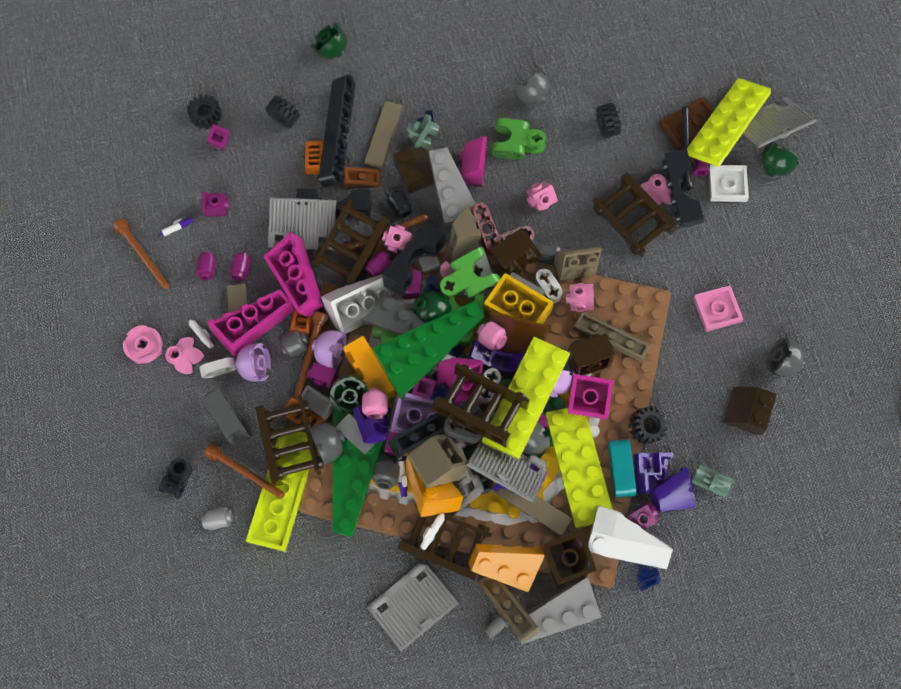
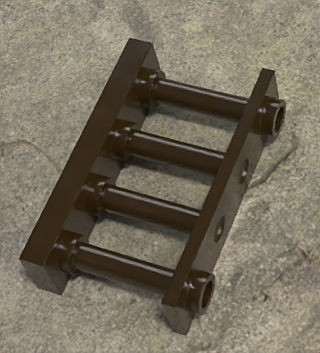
(640, 198)
(369, 243)
(481, 424)
(269, 436)
(448, 561)

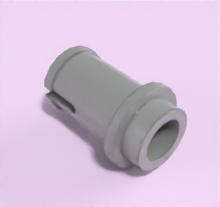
(495, 626)

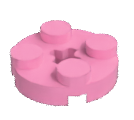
(133, 340)

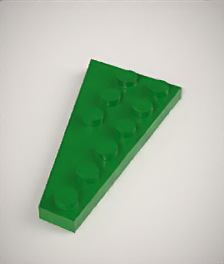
(418, 351)
(351, 482)

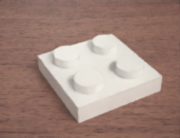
(728, 183)

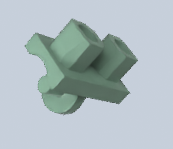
(419, 131)
(713, 480)

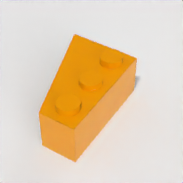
(366, 366)
(433, 500)
(506, 564)

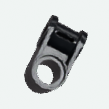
(176, 479)

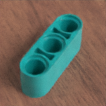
(622, 468)

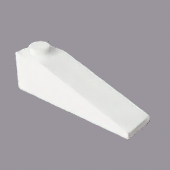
(353, 302)
(624, 540)

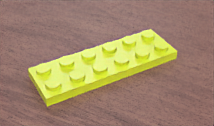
(728, 122)
(536, 380)
(578, 465)
(274, 515)

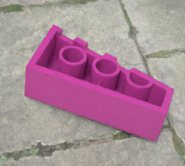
(294, 272)
(251, 321)

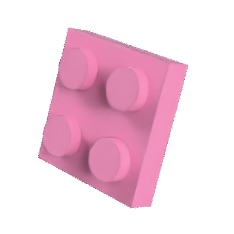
(718, 308)

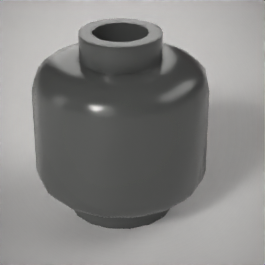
(294, 343)
(386, 474)

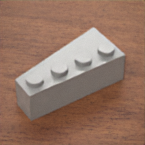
(450, 186)
(565, 609)

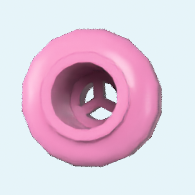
(492, 336)
(374, 403)

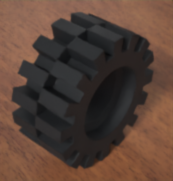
(200, 103)
(282, 111)
(608, 120)
(657, 425)

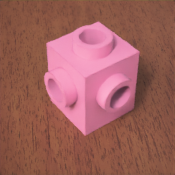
(541, 196)
(400, 233)
(580, 297)

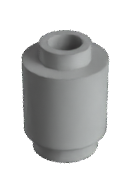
(216, 518)

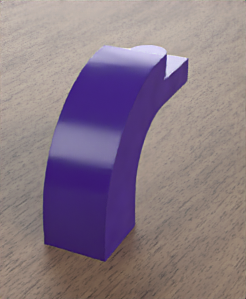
(504, 362)

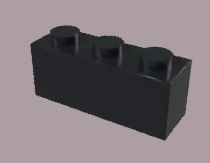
(413, 437)

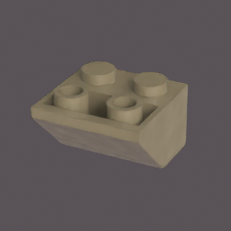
(463, 235)
(577, 262)
(438, 461)

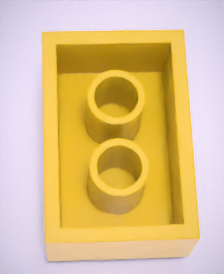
(518, 301)

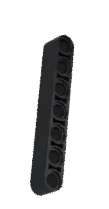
(337, 131)

